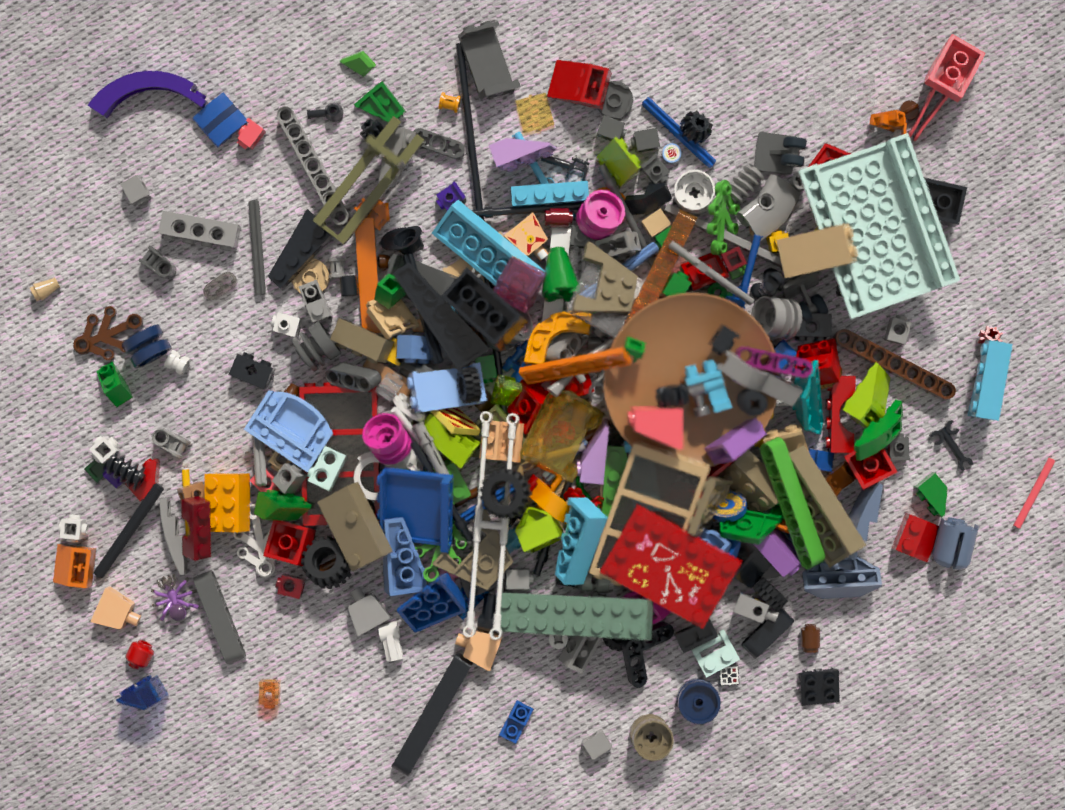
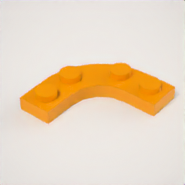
(547, 330)

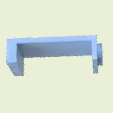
(438, 390)

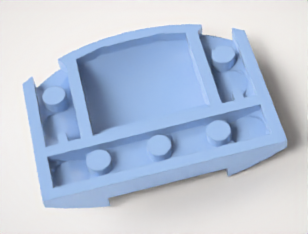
(290, 428)

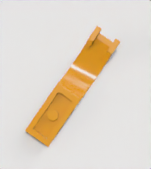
(550, 501)

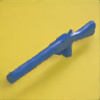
(744, 285)

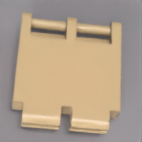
(391, 319)

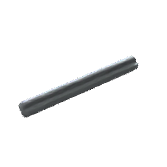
(257, 248)

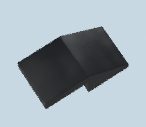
(653, 198)

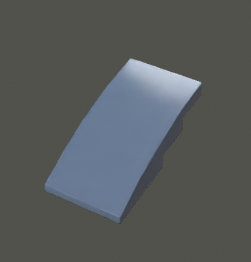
(866, 511)

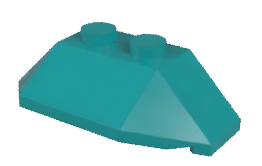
(809, 403)

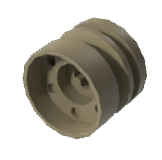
(659, 744)

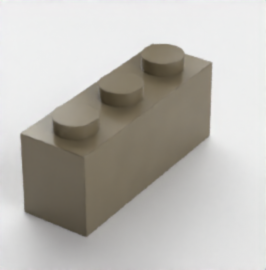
(361, 341)

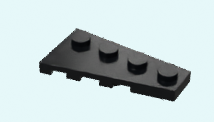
(299, 251)

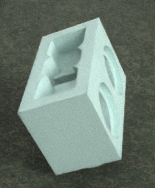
(332, 471)

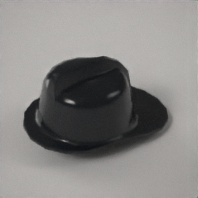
(404, 239)

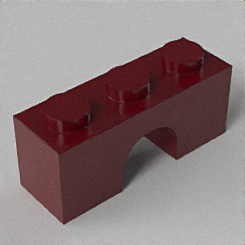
(197, 514)

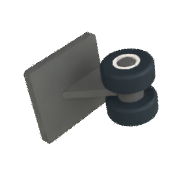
(779, 153)
(800, 286)

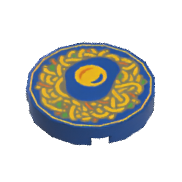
(732, 507)

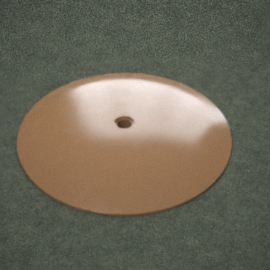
(677, 337)

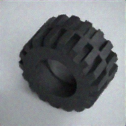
(489, 497)
(315, 555)

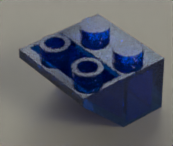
(147, 693)

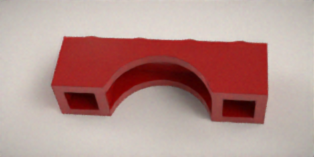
(839, 438)

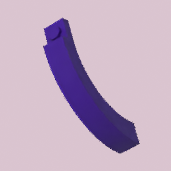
(124, 87)

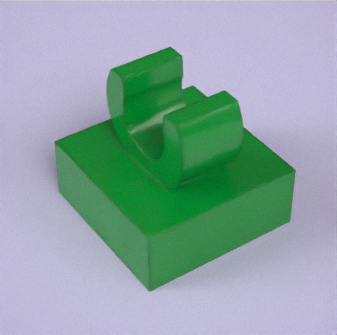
(634, 348)

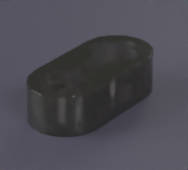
(223, 289)

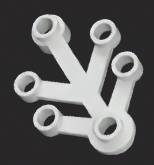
(259, 545)

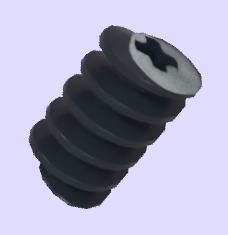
(759, 405)
(125, 470)

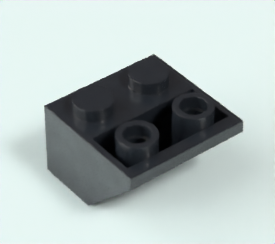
(752, 566)

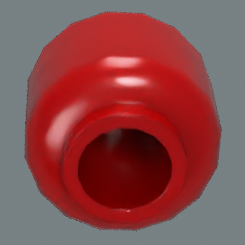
(139, 654)

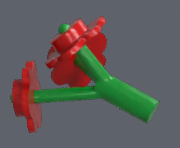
(579, 490)

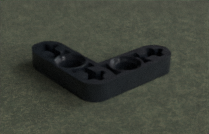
(638, 648)

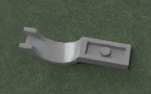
(758, 380)

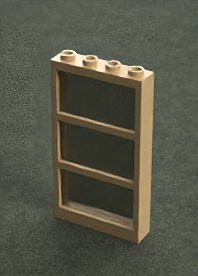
(657, 481)

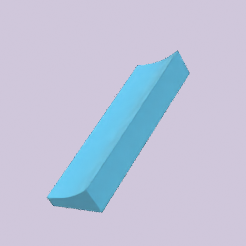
(477, 242)

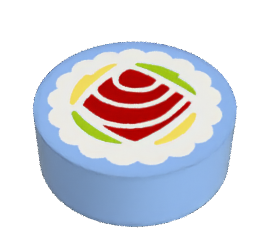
(671, 153)

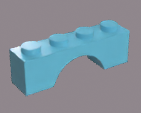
(549, 193)

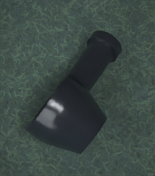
(326, 112)

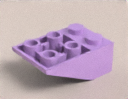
(513, 152)

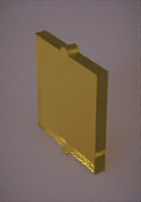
(534, 112)

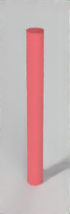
(1034, 493)

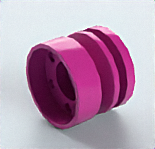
(387, 439)

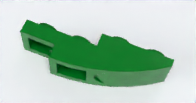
(880, 434)

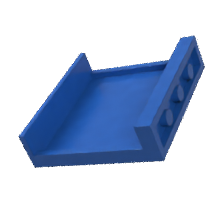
(422, 501)

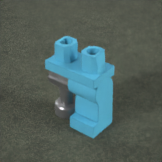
(708, 383)

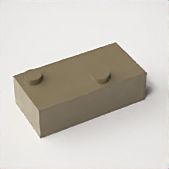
(355, 526)

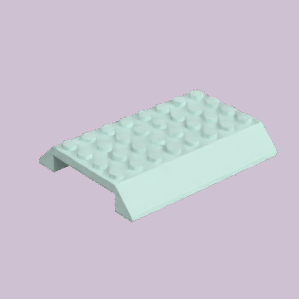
(892, 225)

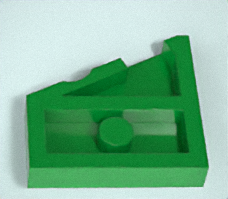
(381, 103)

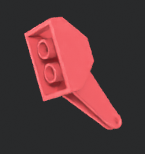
(949, 75)

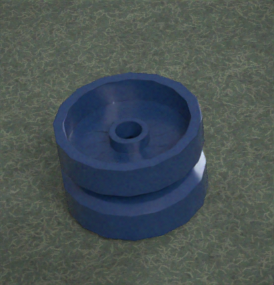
(146, 346)
(705, 710)

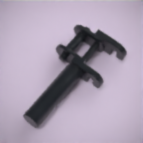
(567, 165)

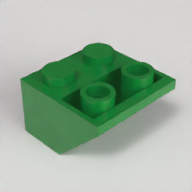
(280, 506)

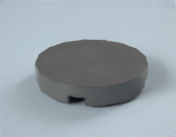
(617, 106)

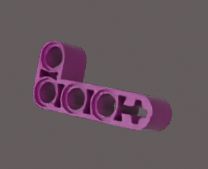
(773, 362)

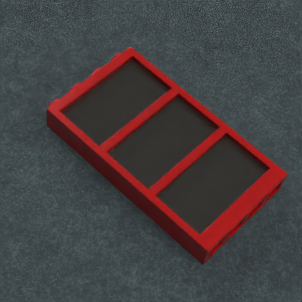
(346, 415)

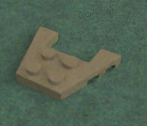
(614, 286)
(487, 559)

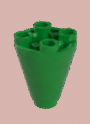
(560, 277)

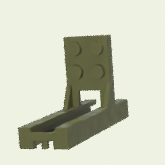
(374, 148)

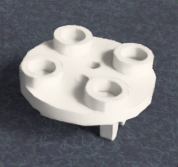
(404, 406)

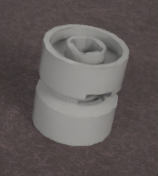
(600, 585)

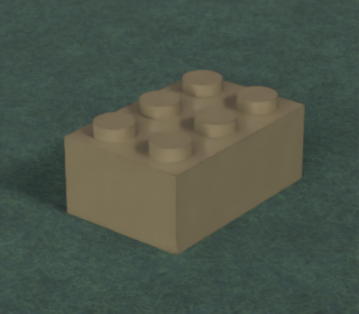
(752, 481)

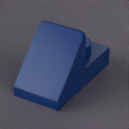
(823, 459)

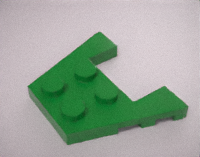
(752, 526)

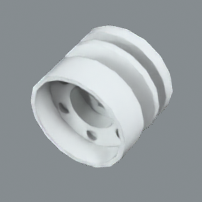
(702, 184)

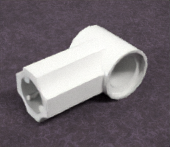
(390, 635)

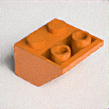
(74, 566)

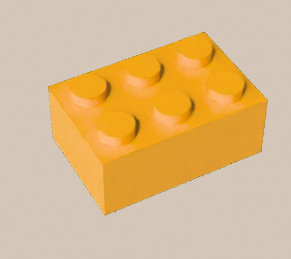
(228, 501)

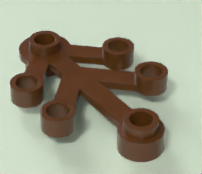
(104, 334)

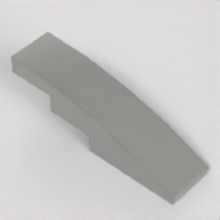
(171, 532)

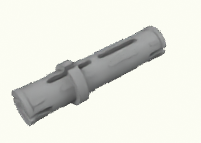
(429, 448)

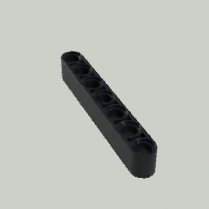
(432, 714)

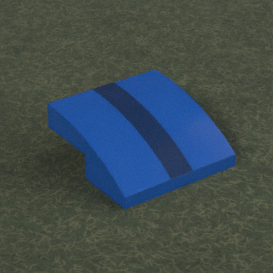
(220, 119)

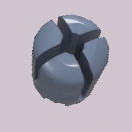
(954, 543)

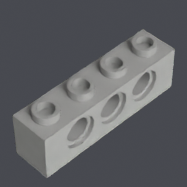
(171, 220)
(580, 650)

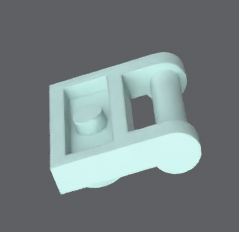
(718, 659)

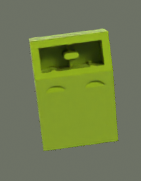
(619, 161)
(870, 397)

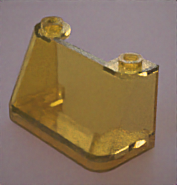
(559, 433)

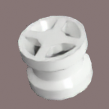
(558, 641)

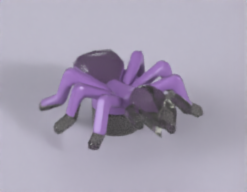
(175, 601)

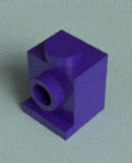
(451, 189)

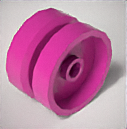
(600, 214)

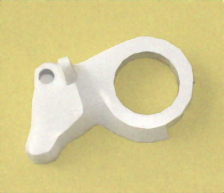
(409, 463)

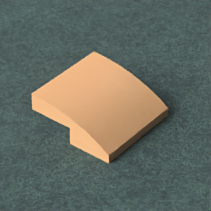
(498, 441)

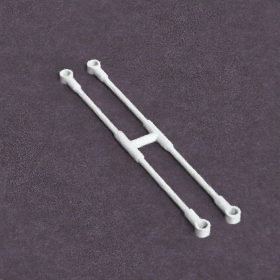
(479, 524)

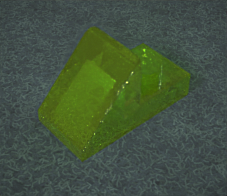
(505, 390)

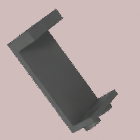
(486, 61)
(436, 278)

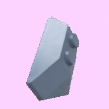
(843, 580)

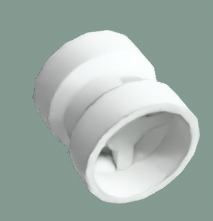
(176, 362)

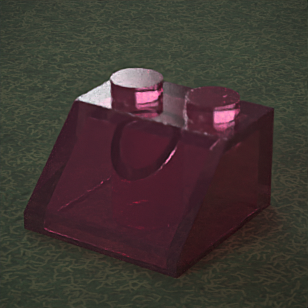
(519, 284)

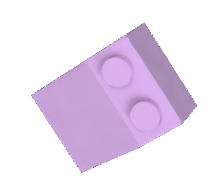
(593, 459)

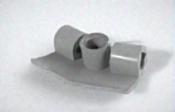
(780, 202)

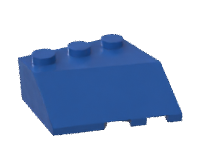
(433, 604)

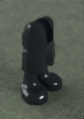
(771, 283)

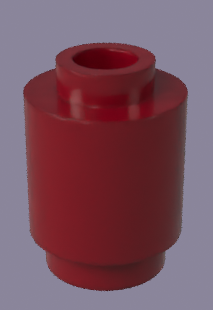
(558, 217)

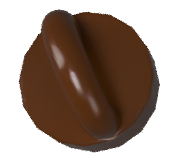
(910, 109)

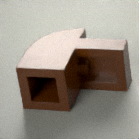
(840, 477)

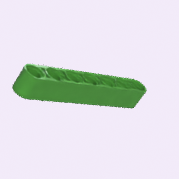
(792, 502)

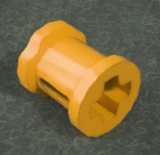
(449, 102)

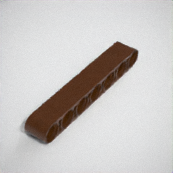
(903, 364)

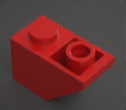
(152, 476)

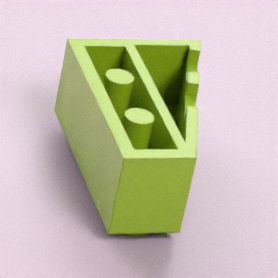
(456, 447)

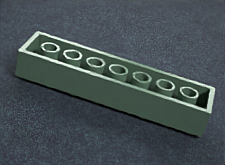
(576, 616)

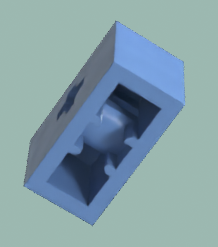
(412, 349)

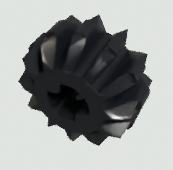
(696, 127)
(672, 395)

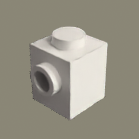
(286, 324)

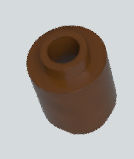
(810, 638)

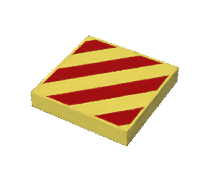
(456, 421)

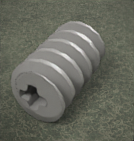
(744, 182)

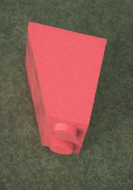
(658, 423)

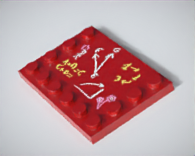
(670, 566)

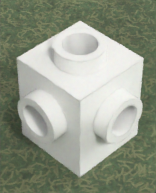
(98, 448)
(66, 528)

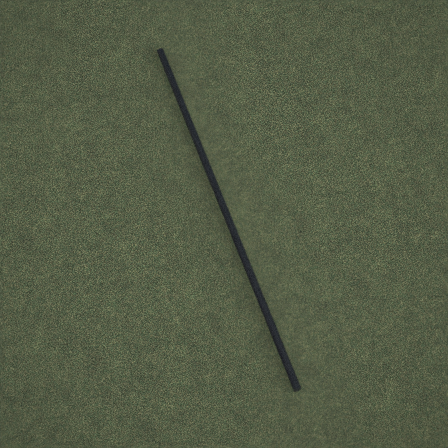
(474, 169)

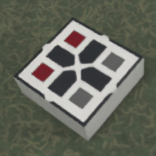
(729, 675)

